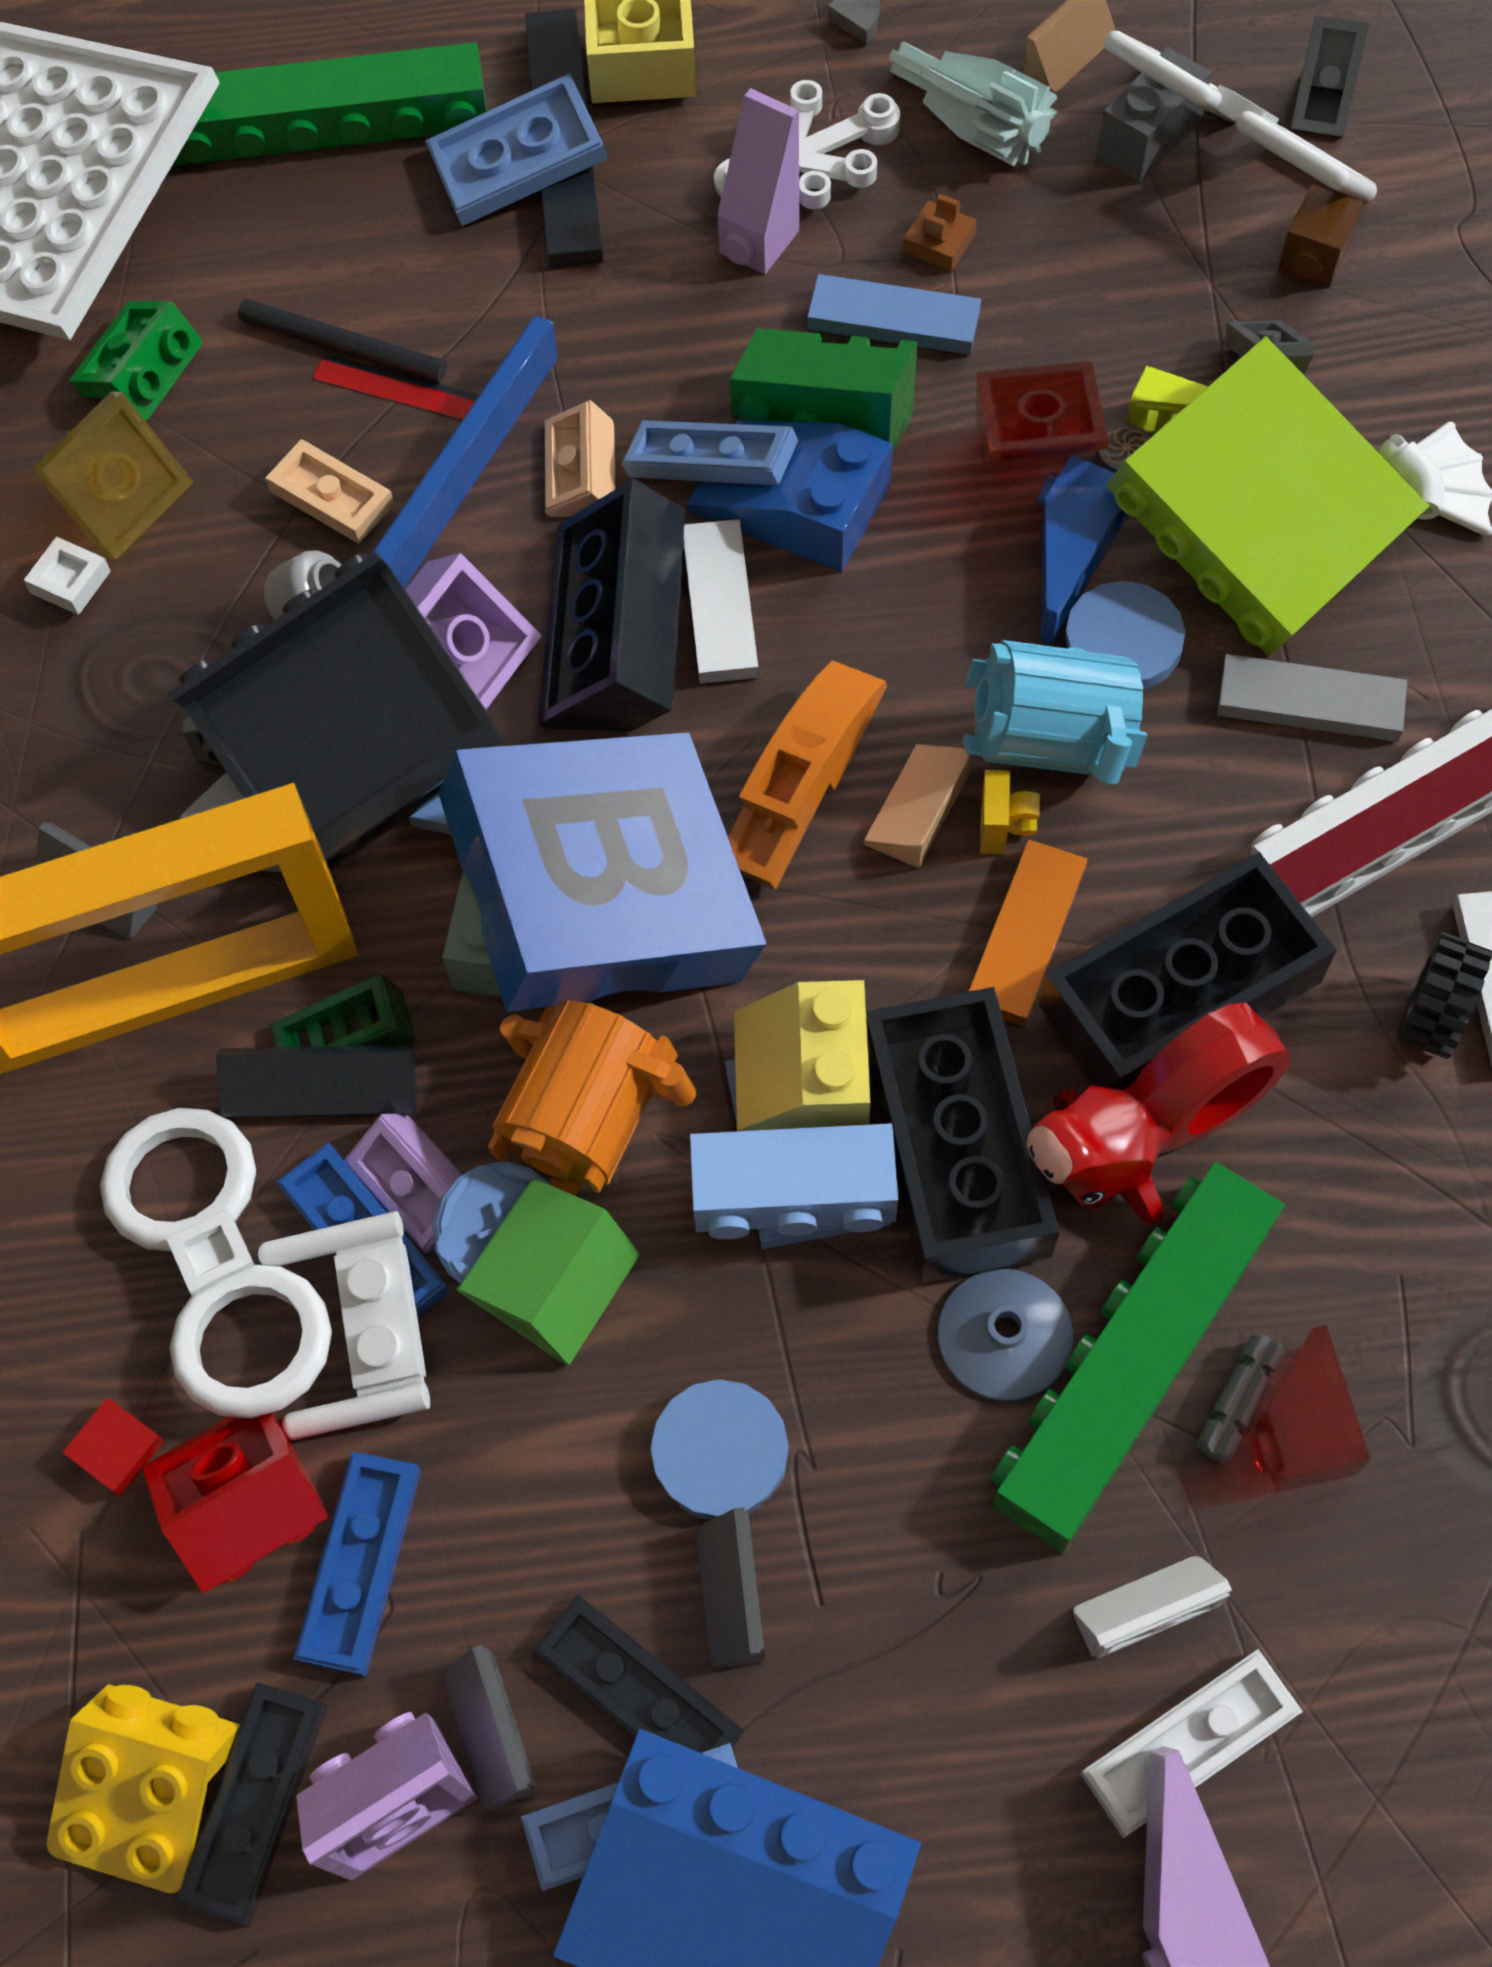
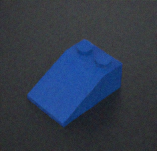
(822, 499)

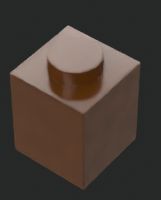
(1320, 235)

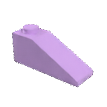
(761, 184)
(1189, 1892)

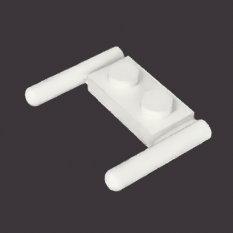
(377, 1321)

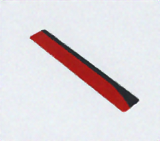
(394, 386)

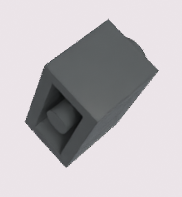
(1148, 121)

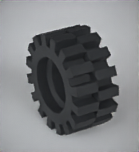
(1445, 995)

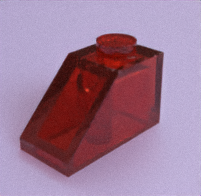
(1310, 1422)

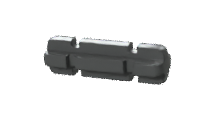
(1240, 1398)

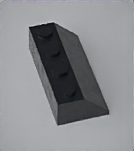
(614, 613)

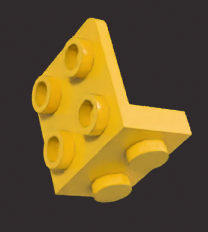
(136, 1785)

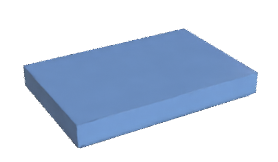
(516, 149)

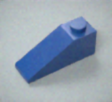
(1074, 537)

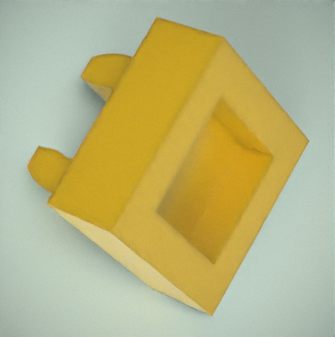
(1005, 812)

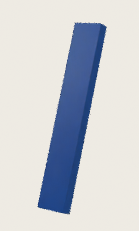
(469, 450)

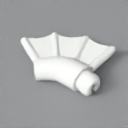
(1445, 476)

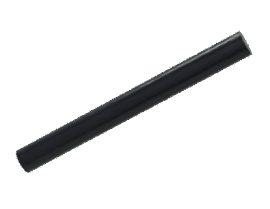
(342, 340)

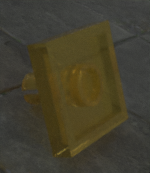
(113, 475)

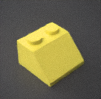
(803, 1058)

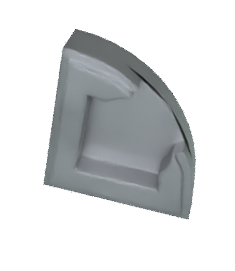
(856, 17)

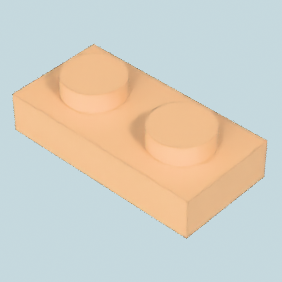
(330, 491)

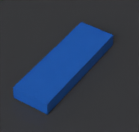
(331, 1194)
(357, 1564)

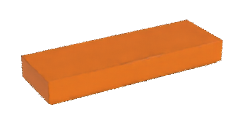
(1029, 928)

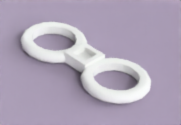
(215, 1263)

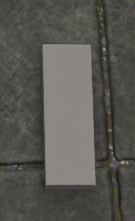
(1312, 697)

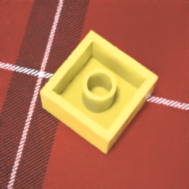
(640, 49)

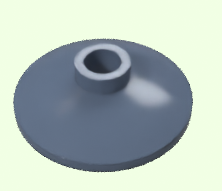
(999, 1365)

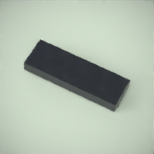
(317, 1080)
(630, 1681)
(252, 1804)

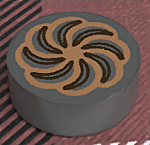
(1123, 442)

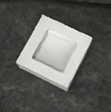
(67, 575)

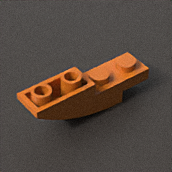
(799, 766)

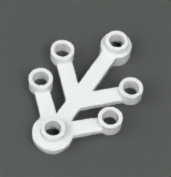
(875, 123)

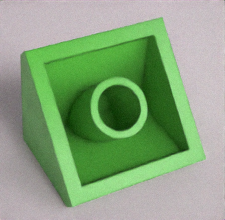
(551, 1268)

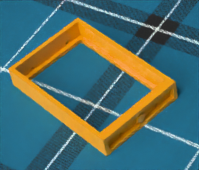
(158, 868)

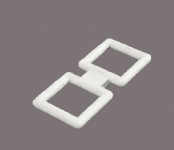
(1249, 117)

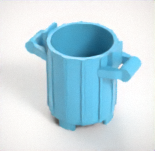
(1057, 709)

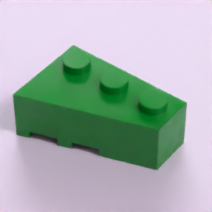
(805, 380)

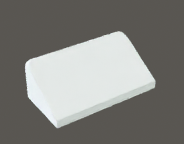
(1150, 1605)

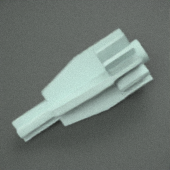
(981, 100)

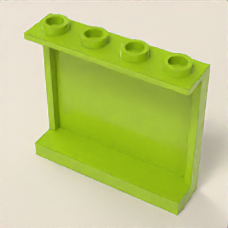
(1265, 496)

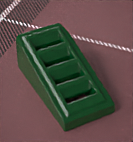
(359, 1001)

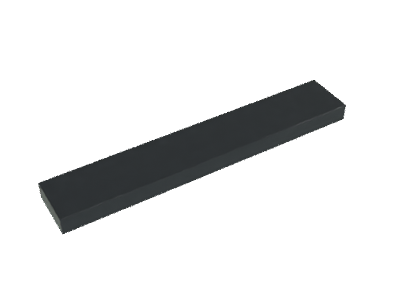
(571, 203)

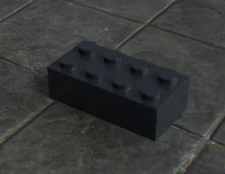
(1208, 949)
(959, 1135)

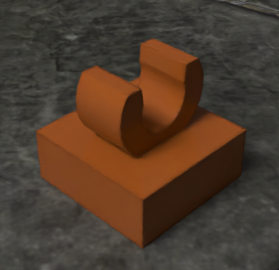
(940, 234)

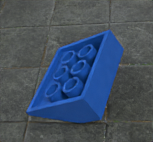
(731, 1873)

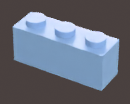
(794, 1180)

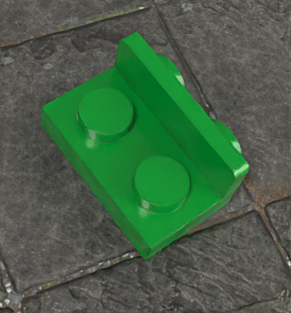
(139, 355)

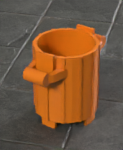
(582, 1091)

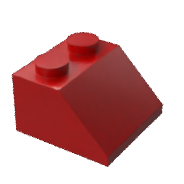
(232, 1497)

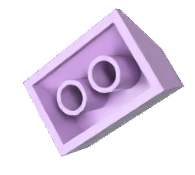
(473, 623)

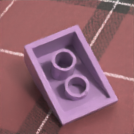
(382, 1798)

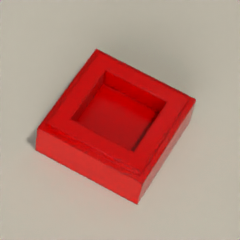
(113, 1446)

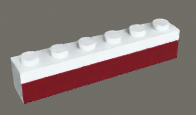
(1385, 817)

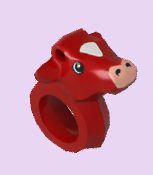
(1193, 1087)

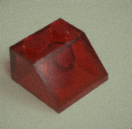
(1039, 412)

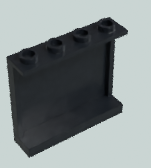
(343, 703)

